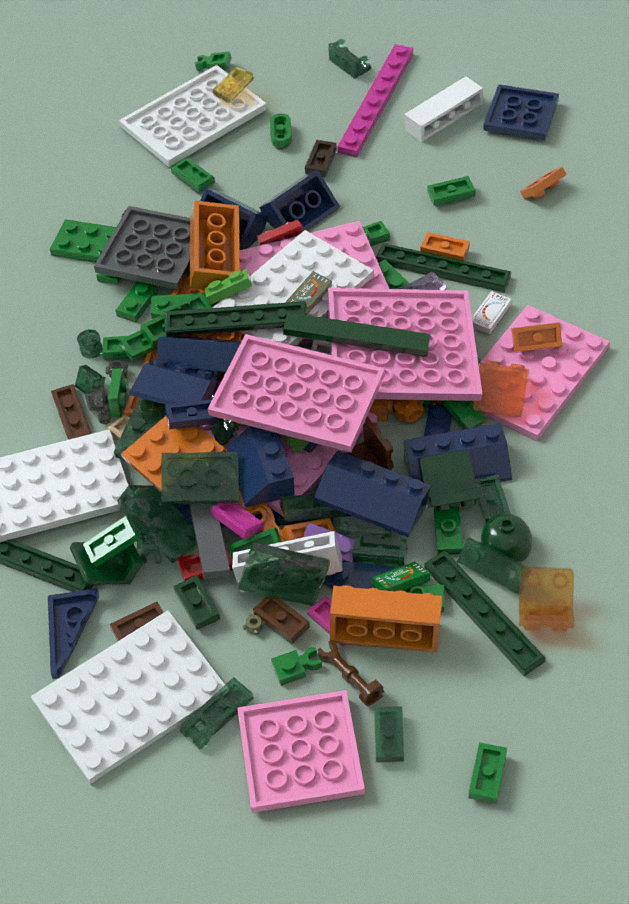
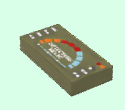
(311, 290)

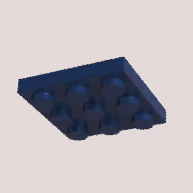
(521, 112)

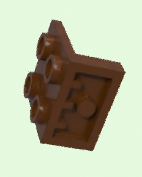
(375, 447)

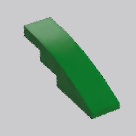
(146, 339)

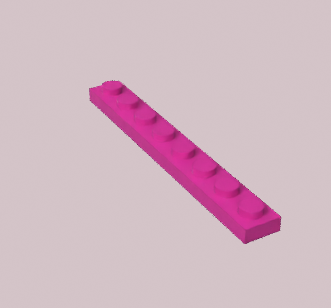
(375, 100)

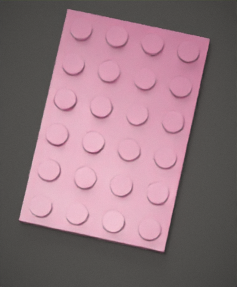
(553, 371)
(297, 392)

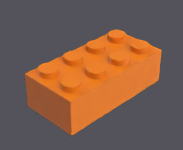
(213, 243)
(385, 618)

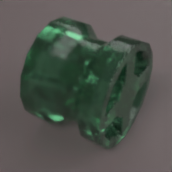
(90, 343)

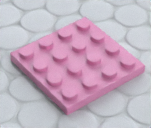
(300, 751)

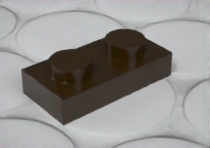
(321, 157)

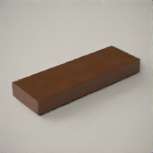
(70, 412)

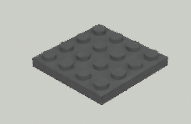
(148, 248)

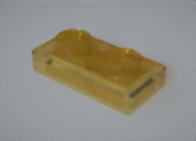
(233, 84)

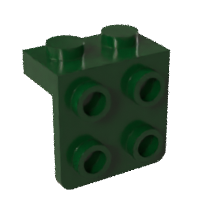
(450, 480)
(117, 570)

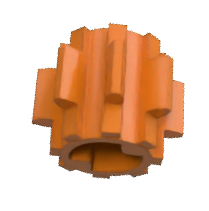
(408, 410)

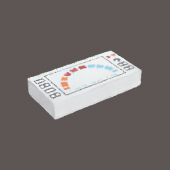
(490, 312)

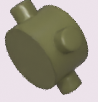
(253, 624)

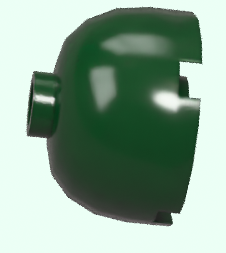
(508, 536)

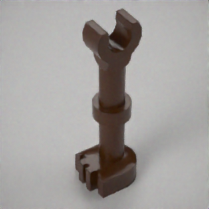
(370, 692)

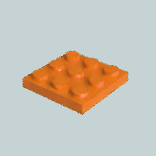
(146, 452)

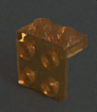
(502, 388)
(546, 598)

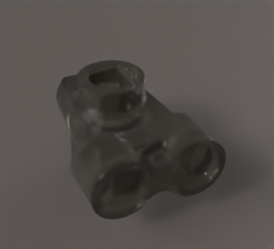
(98, 401)

